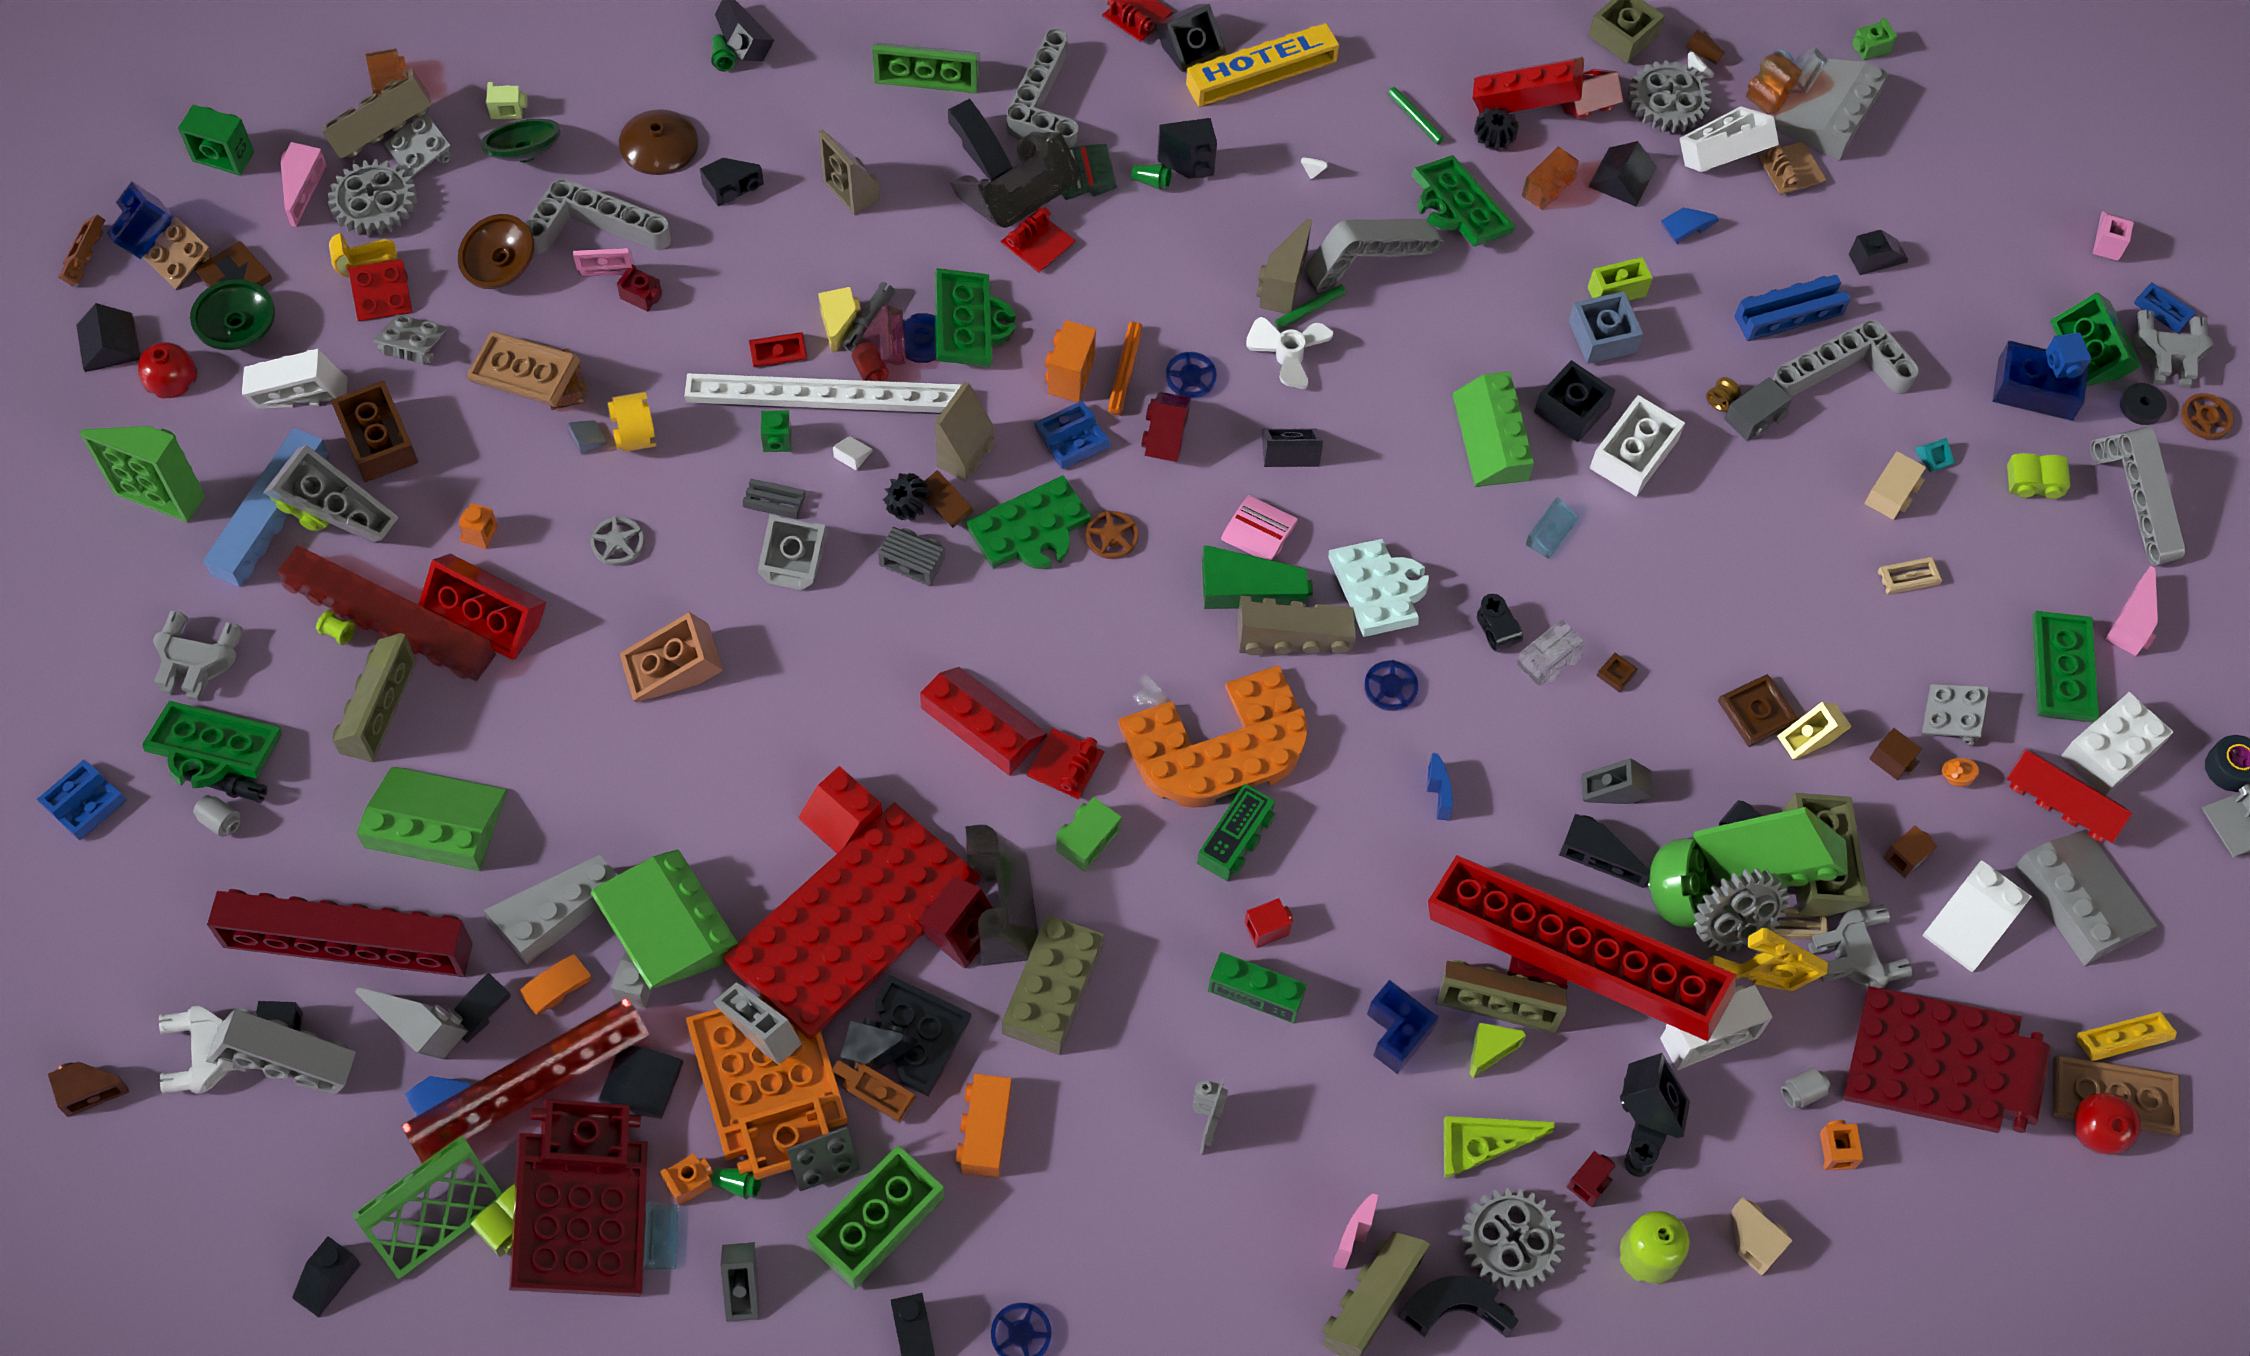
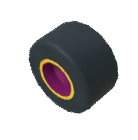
(2229, 763)

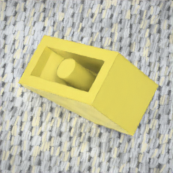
(838, 314)
(1814, 730)

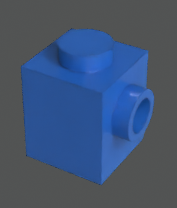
(2068, 355)

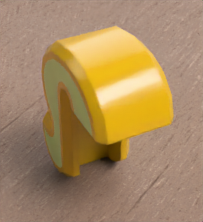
(373, 252)

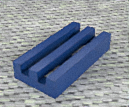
(2163, 310)

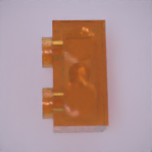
(1550, 178)

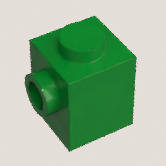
(776, 431)

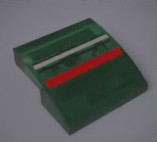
(1095, 171)

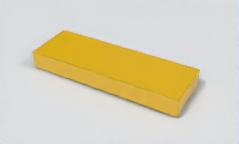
(2126, 1036)

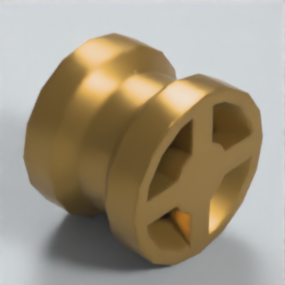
(1723, 394)

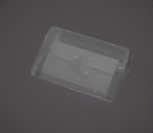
(1811, 64)

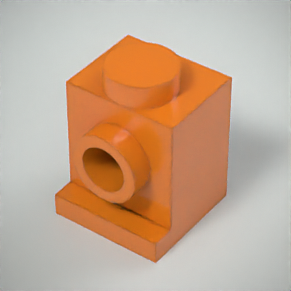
(473, 523)
(1848, 1137)
(687, 1188)

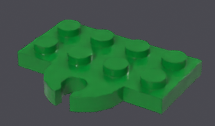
(1459, 202)
(968, 318)
(1030, 525)
(210, 743)

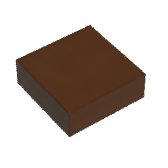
(1617, 672)

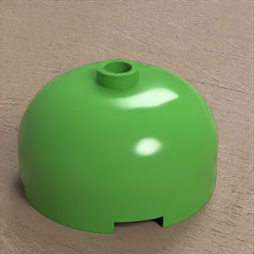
(1679, 881)

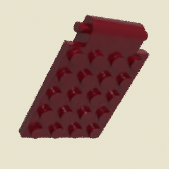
(1946, 1062)
(579, 1202)

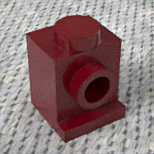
(639, 288)
(1592, 1178)

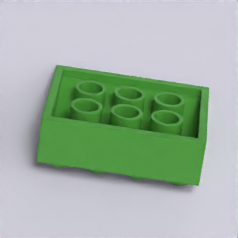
(146, 468)
(431, 818)
(1785, 843)
(665, 919)

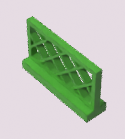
(412, 1185)

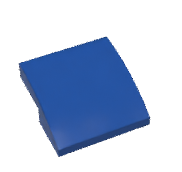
(1072, 434)
(81, 799)

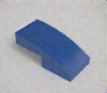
(1439, 782)

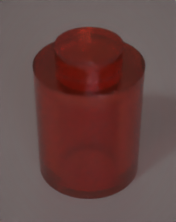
(869, 363)

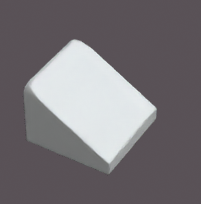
(851, 452)

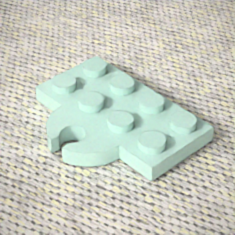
(1379, 586)

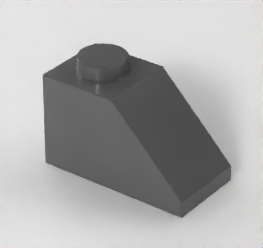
(1617, 783)
(740, 1281)

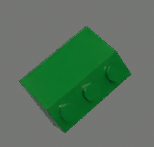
(2103, 336)

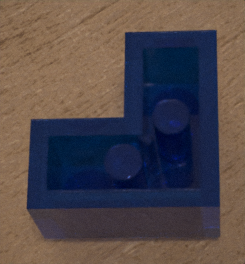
(140, 222)
(1407, 1025)

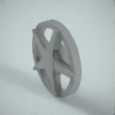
(616, 541)

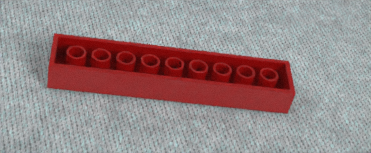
(1583, 947)

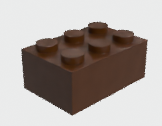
(374, 431)

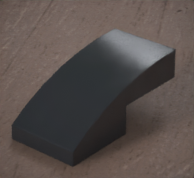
(480, 1004)

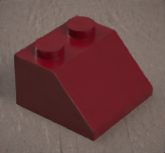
(954, 920)

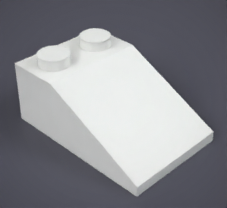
(1977, 916)

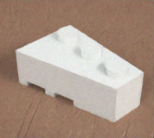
(1728, 139)
(293, 380)

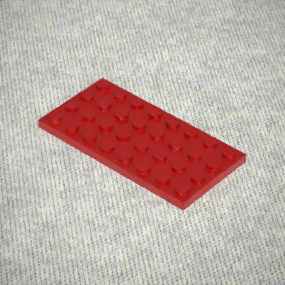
(847, 921)

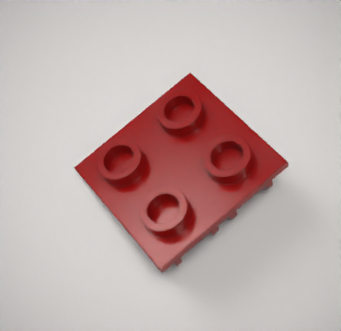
(1136, 16)
(1038, 240)
(380, 290)
(1066, 763)

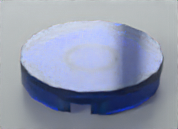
(920, 338)

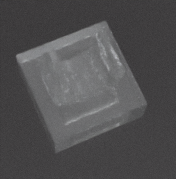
(1150, 693)

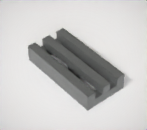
(775, 494)

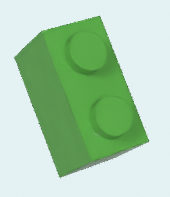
(1088, 833)

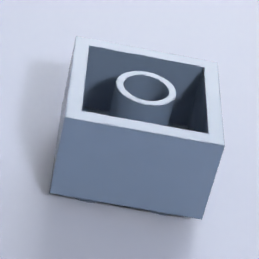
(1605, 327)

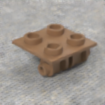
(1791, 167)
(177, 253)

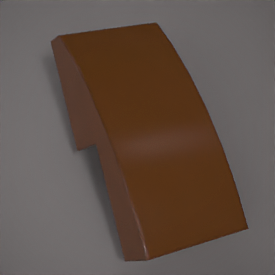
(947, 500)

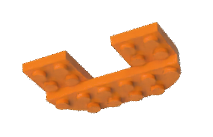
(1203, 772)

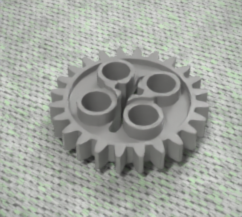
(1669, 96)
(372, 197)
(1741, 909)
(1489, 1253)

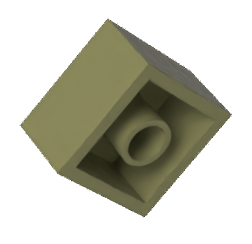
(1626, 27)

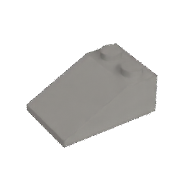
(421, 1026)

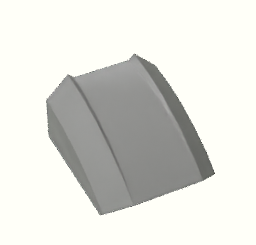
(791, 552)

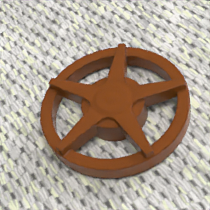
(2207, 416)
(1111, 534)

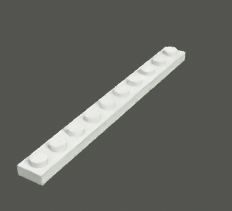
(818, 393)

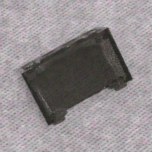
(1042, 175)
(1012, 929)

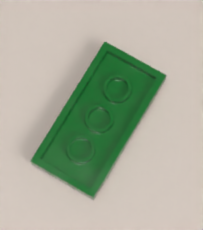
(2065, 666)

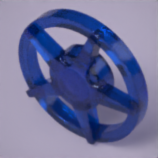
(1191, 374)
(1391, 685)
(1021, 1331)

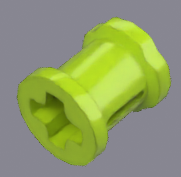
(335, 627)

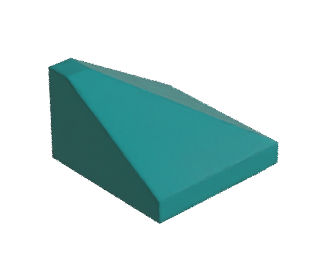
(1936, 454)

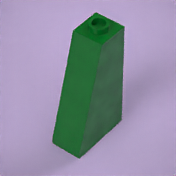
(1233, 574)

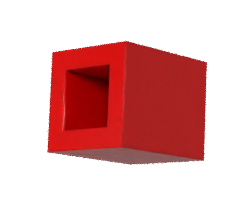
(1268, 922)

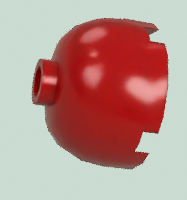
(166, 370)
(2107, 1123)

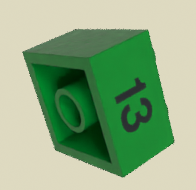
(216, 139)

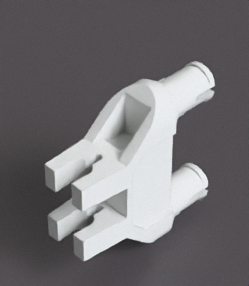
(201, 1075)

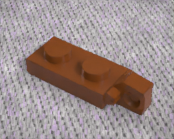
(80, 251)
(875, 1090)

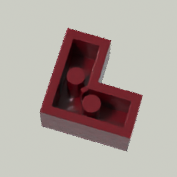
(1167, 419)

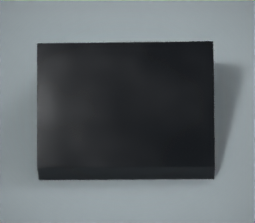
(1624, 173)
(107, 338)
(1292, 447)

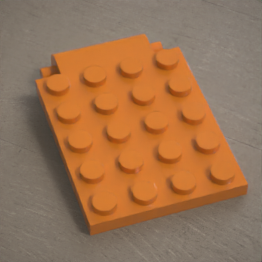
(763, 1104)

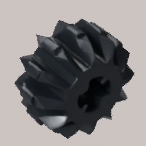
(1496, 128)
(907, 496)

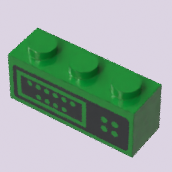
(1237, 833)
(1257, 987)

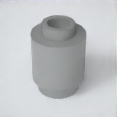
(217, 815)
(1805, 1088)

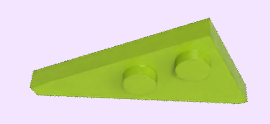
(1479, 1140)

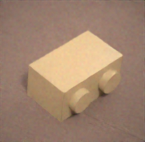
(1895, 485)

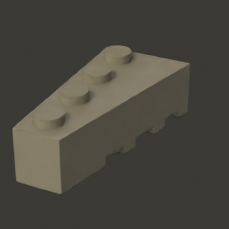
(377, 115)
(1293, 628)

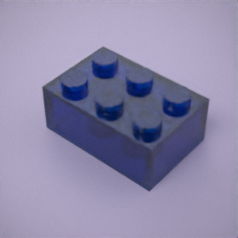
(2030, 384)

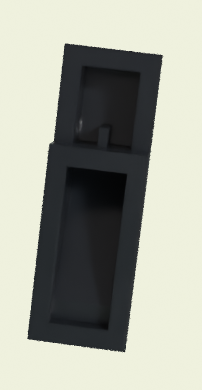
(979, 139)

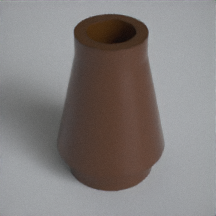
(1705, 47)

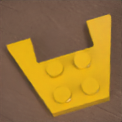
(1779, 966)

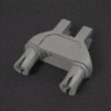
(2172, 350)
(192, 658)
(1855, 950)

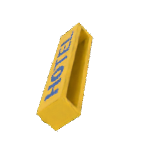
(1262, 64)

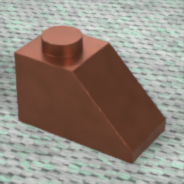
(83, 1087)

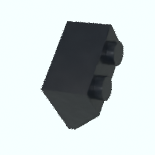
(1191, 36)
(1188, 147)
(1655, 1096)

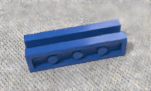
(1791, 307)

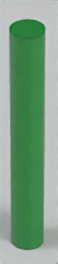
(1415, 115)
(1310, 306)

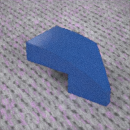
(1686, 222)
(433, 1092)

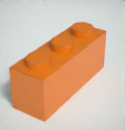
(984, 1125)

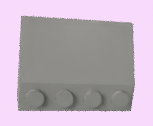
(1833, 106)
(2084, 895)

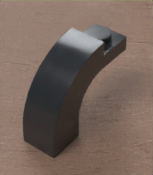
(1457, 1294)

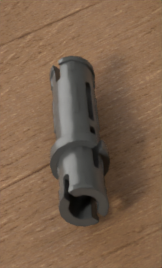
(861, 324)

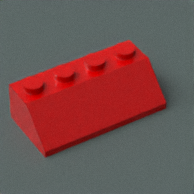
(1530, 86)
(482, 603)
(981, 718)
(2068, 795)

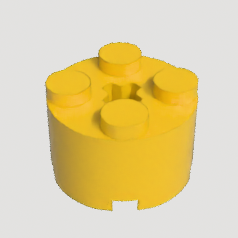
(633, 422)

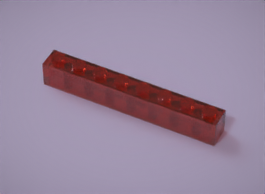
(386, 613)
(525, 1079)

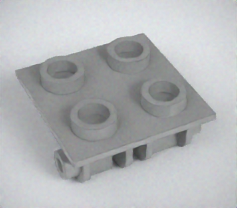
(418, 145)
(409, 338)
(1956, 711)
(2232, 820)
(1209, 1101)

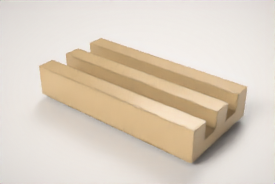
(1893, 588)
(1800, 924)

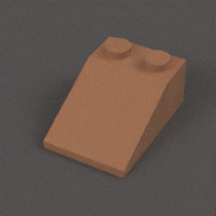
(671, 659)

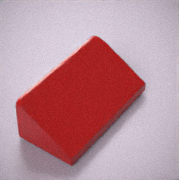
(777, 349)

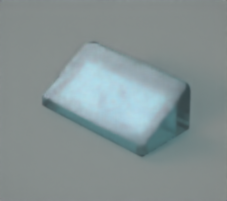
(1551, 528)
(660, 1236)

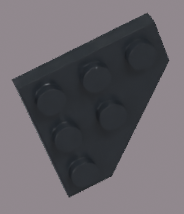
(929, 1020)

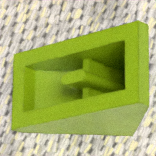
(1492, 1045)

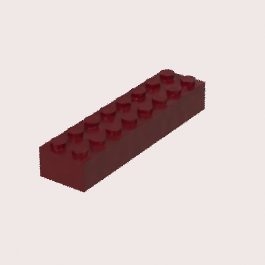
(340, 932)

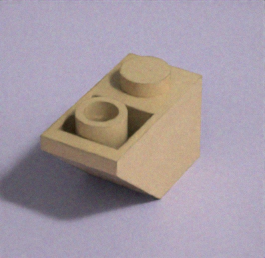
(1756, 1237)

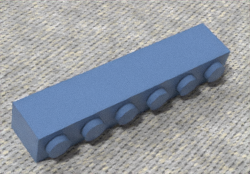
(256, 519)

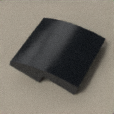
(641, 1080)

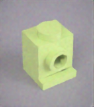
(505, 101)

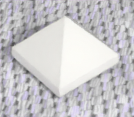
(1696, 62)
(1313, 166)

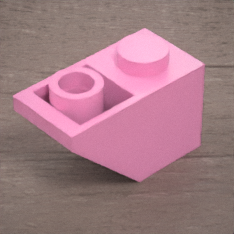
(2112, 235)

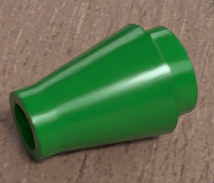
(722, 55)
(1153, 175)
(732, 1181)

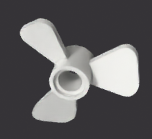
(1266, 337)

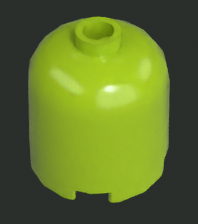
(1646, 1251)

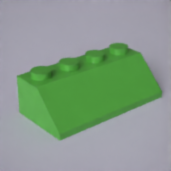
(926, 67)
(1493, 430)

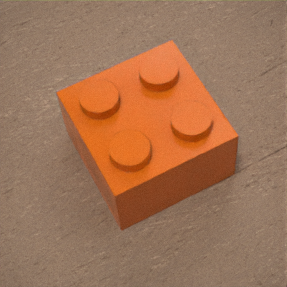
(1070, 360)

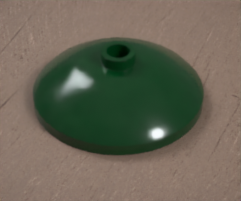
(521, 139)
(230, 304)

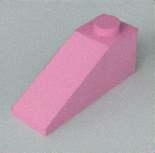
(301, 172)
(2138, 617)

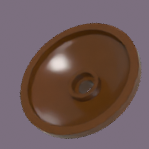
(658, 142)
(488, 244)

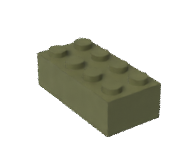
(1052, 984)

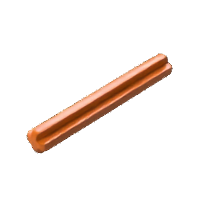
(1125, 368)

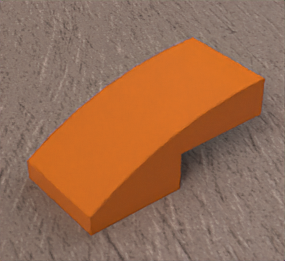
(555, 982)

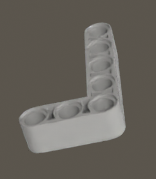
(1025, 110)
(571, 200)
(1369, 238)
(1865, 341)
(2148, 490)

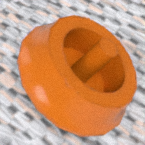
(1960, 771)

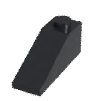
(743, 32)
(1600, 849)

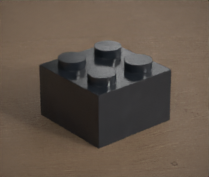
(1574, 401)

